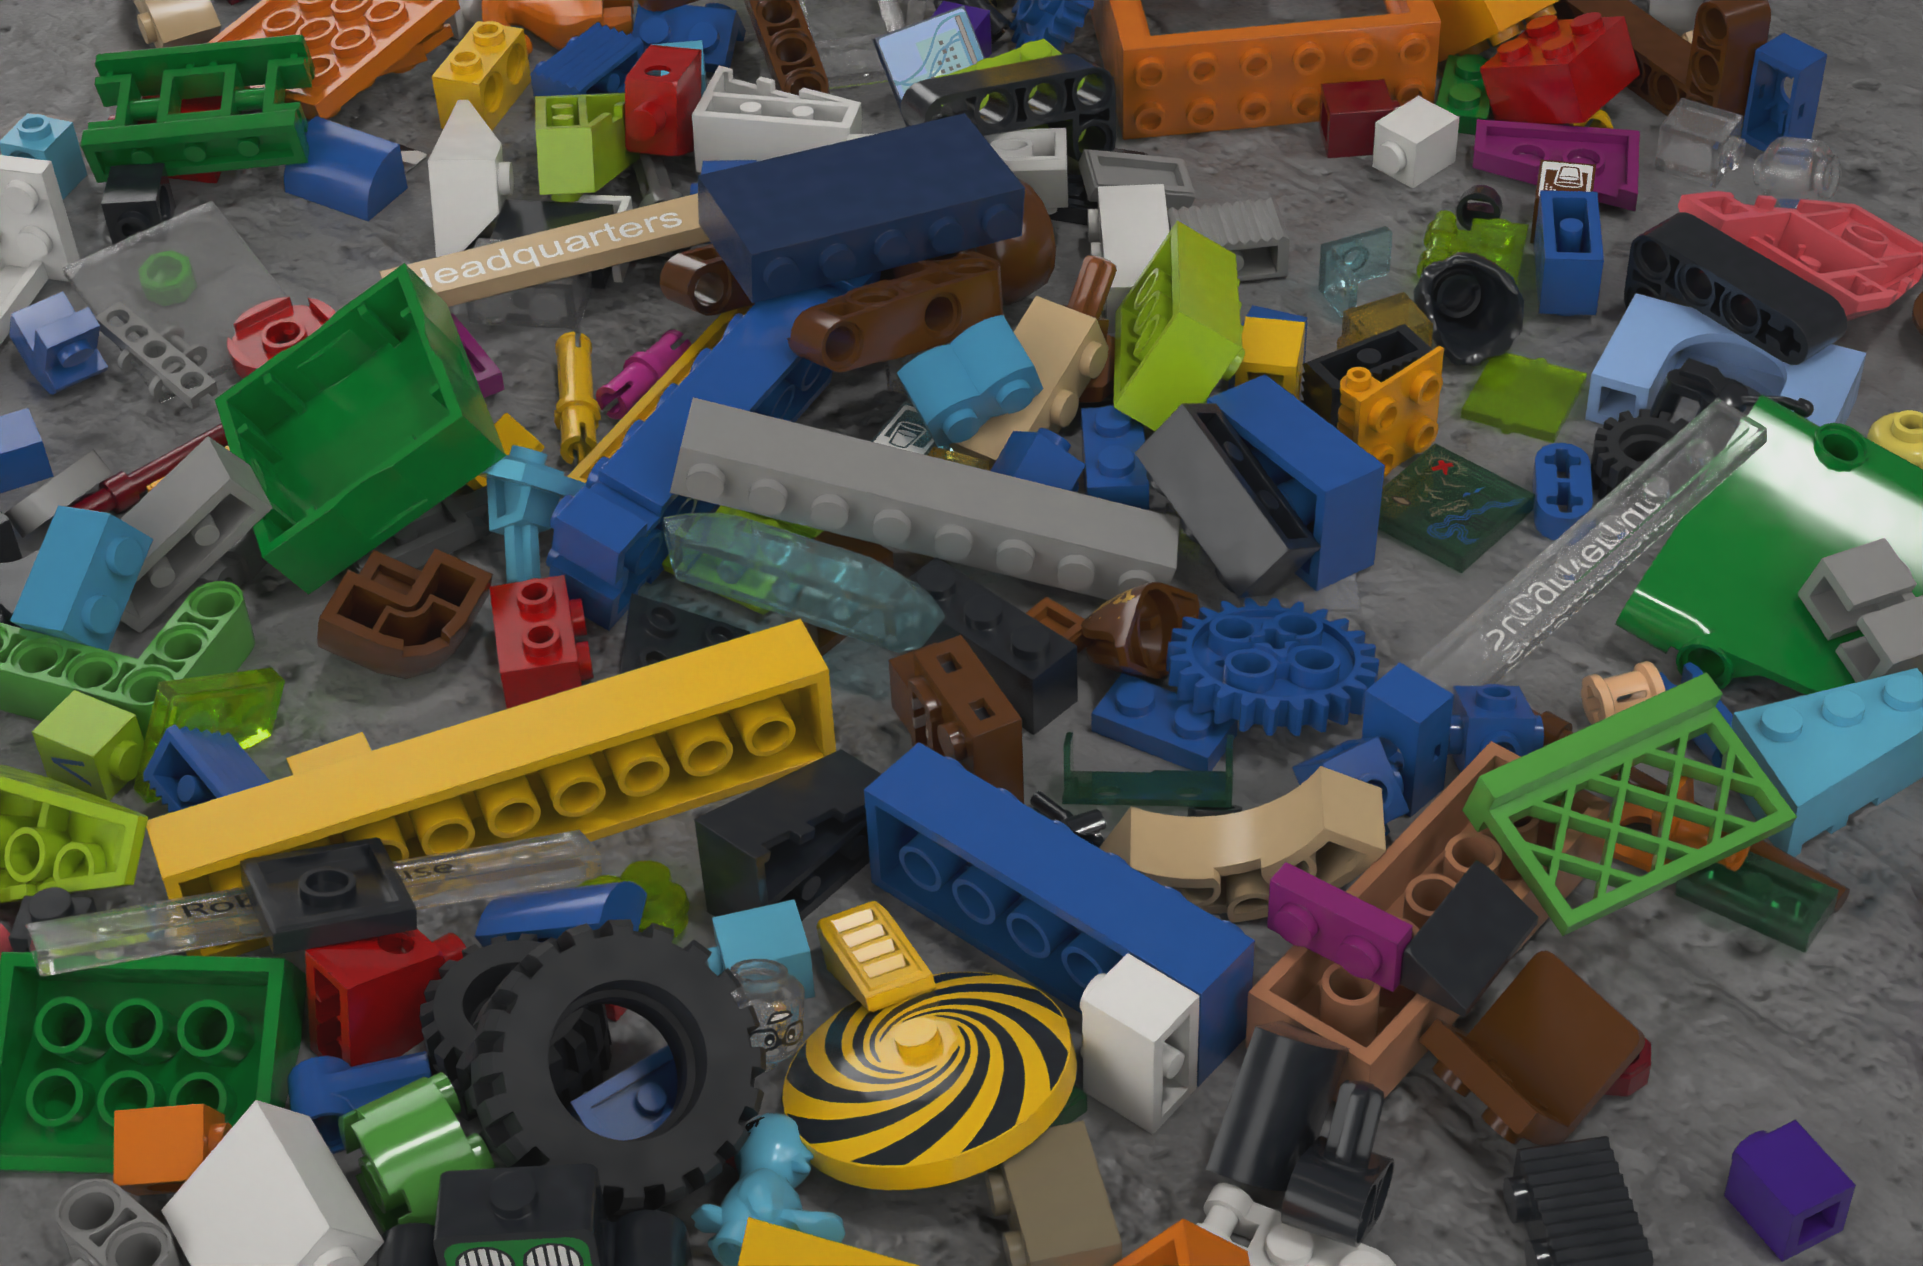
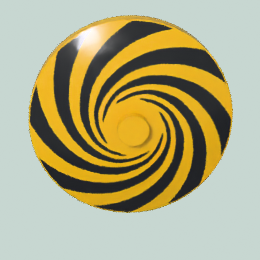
(931, 1083)

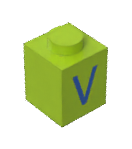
(90, 745)

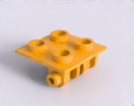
(1394, 415)

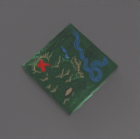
(1451, 507)

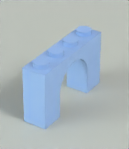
(1663, 335)

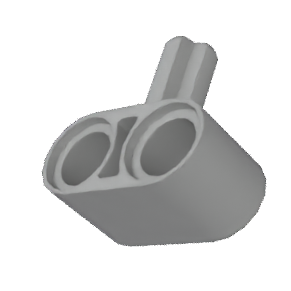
(111, 1228)

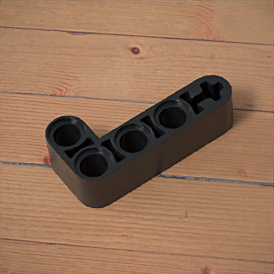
(1009, 104)
(1735, 286)

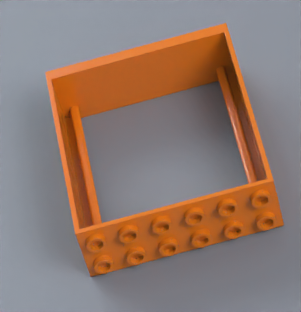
(1258, 71)

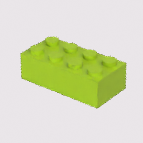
(1177, 328)

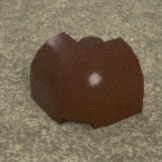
(403, 617)

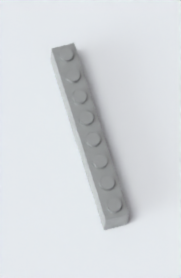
(921, 503)

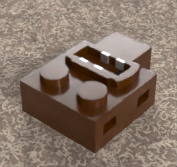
(959, 711)

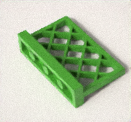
(1611, 748)

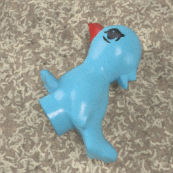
(768, 1172)

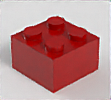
(1560, 69)

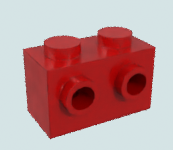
(537, 639)

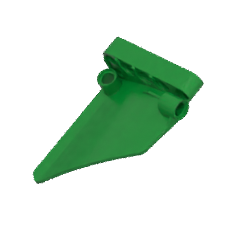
(1742, 554)

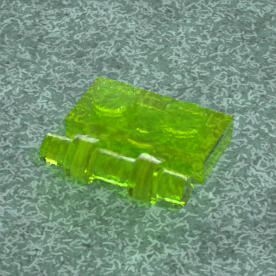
(1492, 239)

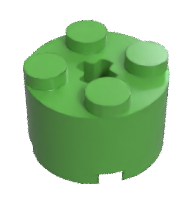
(407, 1146)

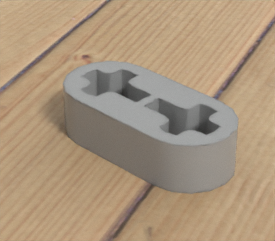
(60, 491)

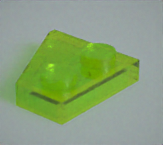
(227, 702)

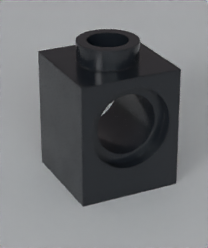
(136, 199)

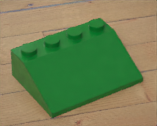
(137, 1040)

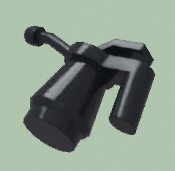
(1705, 385)

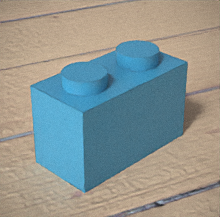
(82, 577)

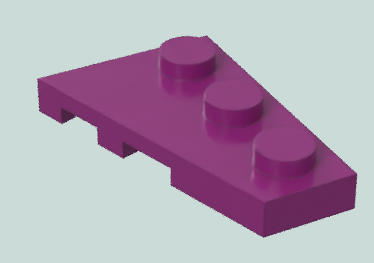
(1517, 147)

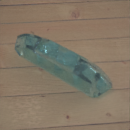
(801, 579)

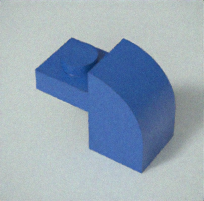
(57, 342)

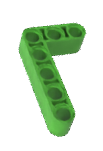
(202, 638)

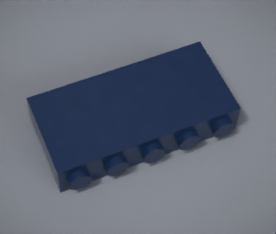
(859, 206)

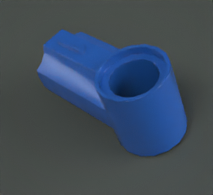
(330, 1088)

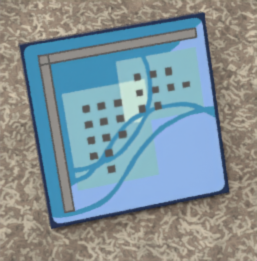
(928, 50)

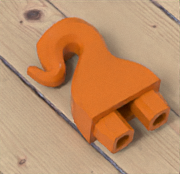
(559, 19)

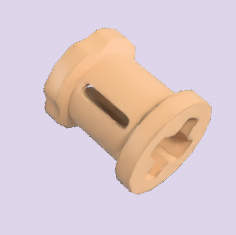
(1601, 695)

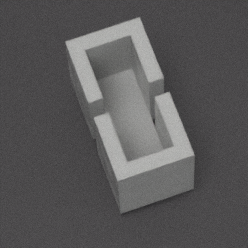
(1870, 593)

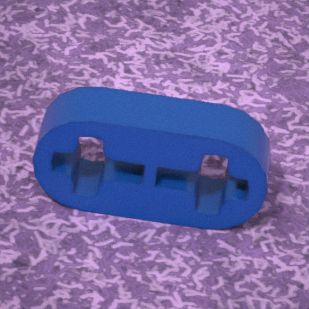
(1552, 491)

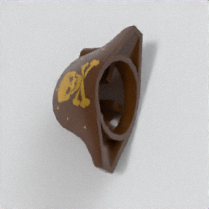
(1136, 628)

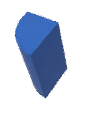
(347, 170)
(557, 910)

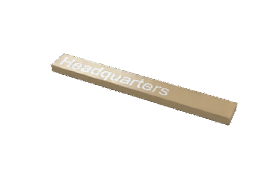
(562, 251)

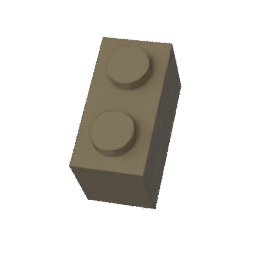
(1055, 1203)

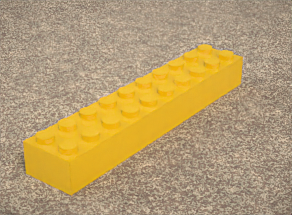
(552, 766)

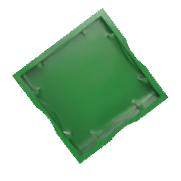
(359, 428)

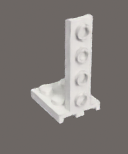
(33, 233)

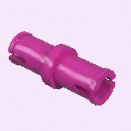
(640, 374)

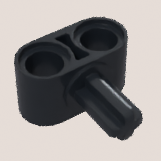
(1338, 1179)

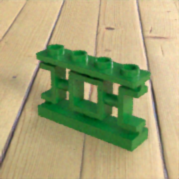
(204, 138)

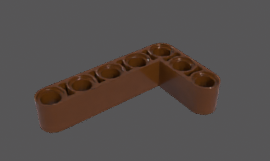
(783, 40)
(1709, 70)

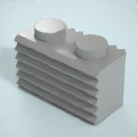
(1246, 229)

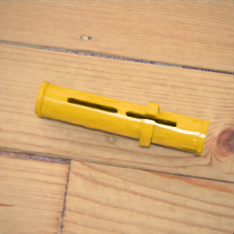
(576, 410)

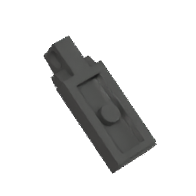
(446, 527)

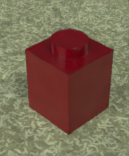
(1350, 116)

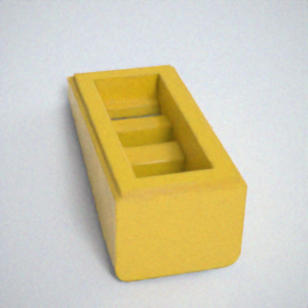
(872, 956)

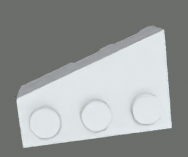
(763, 123)

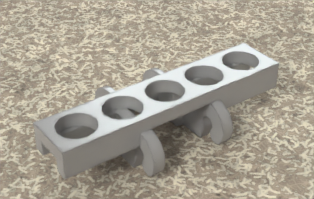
(156, 352)

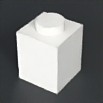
(1415, 141)

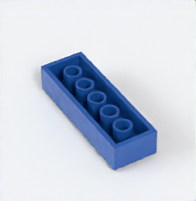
(1046, 896)

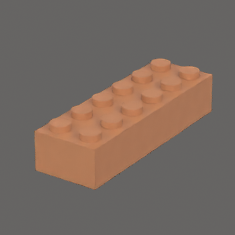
(1409, 884)

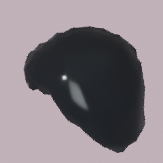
(1471, 307)

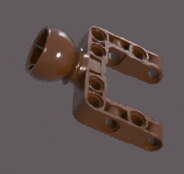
(901, 313)

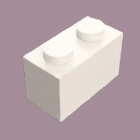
(1139, 1042)

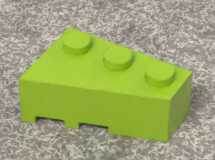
(580, 143)

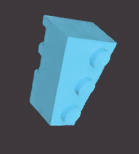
(1836, 751)

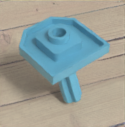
(521, 504)

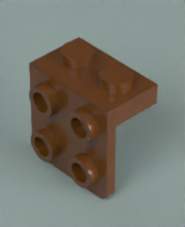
(1538, 1053)

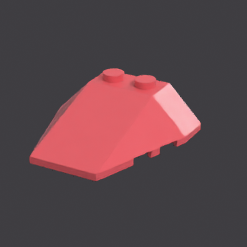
(1823, 242)

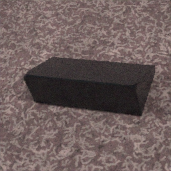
(1467, 941)

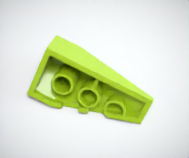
(63, 838)

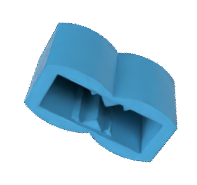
(970, 381)

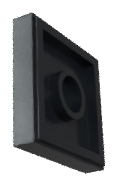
(327, 895)

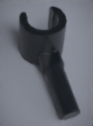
(1085, 825)

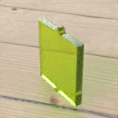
(1524, 396)

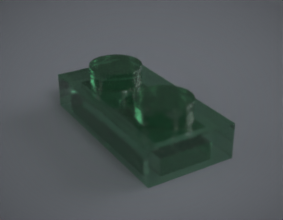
(1763, 899)

